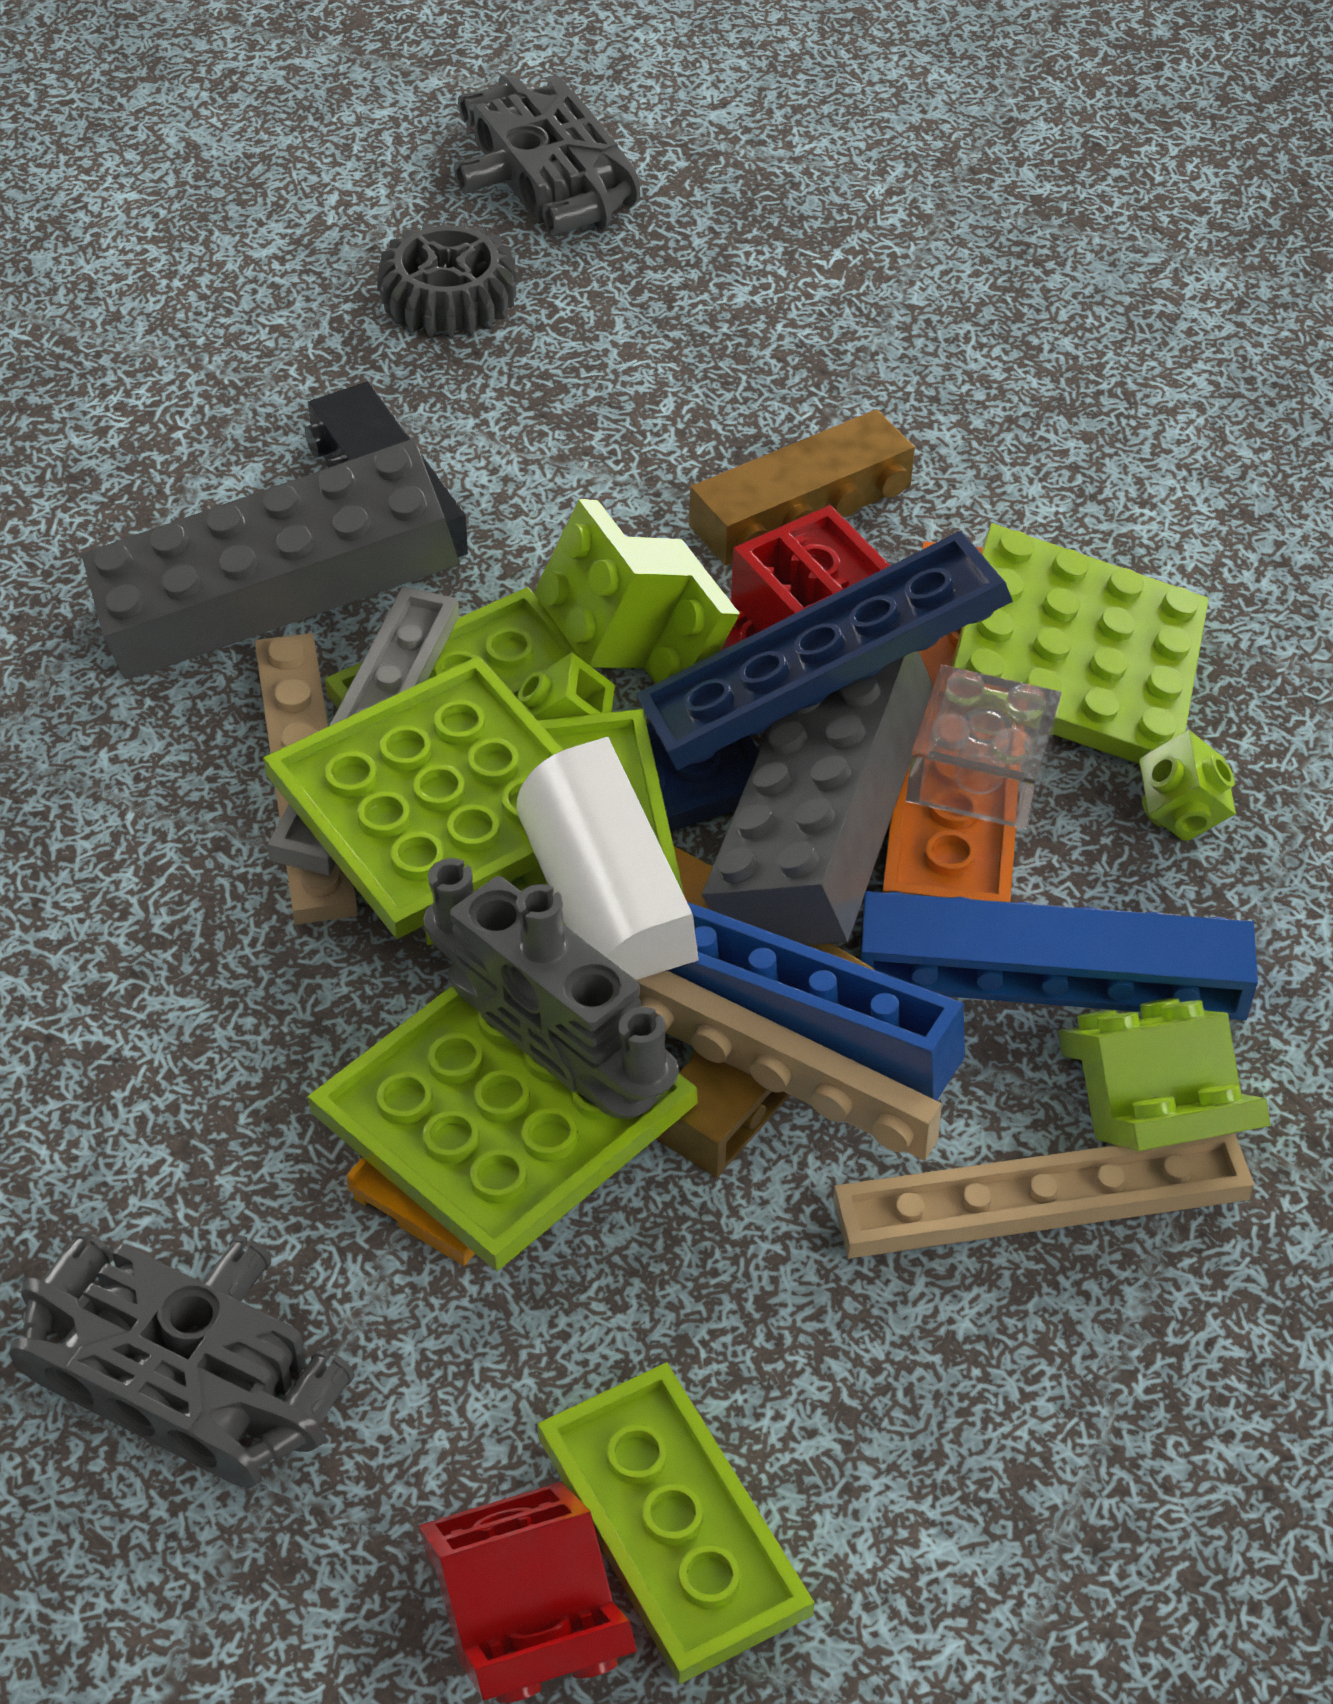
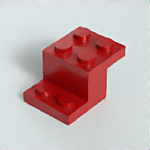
(796, 569)
(527, 1592)

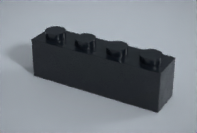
(360, 423)

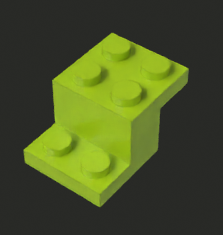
(632, 597)
(1161, 1075)

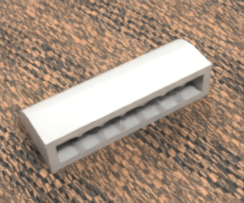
(606, 861)

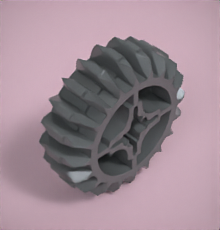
(447, 279)

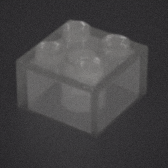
(983, 746)

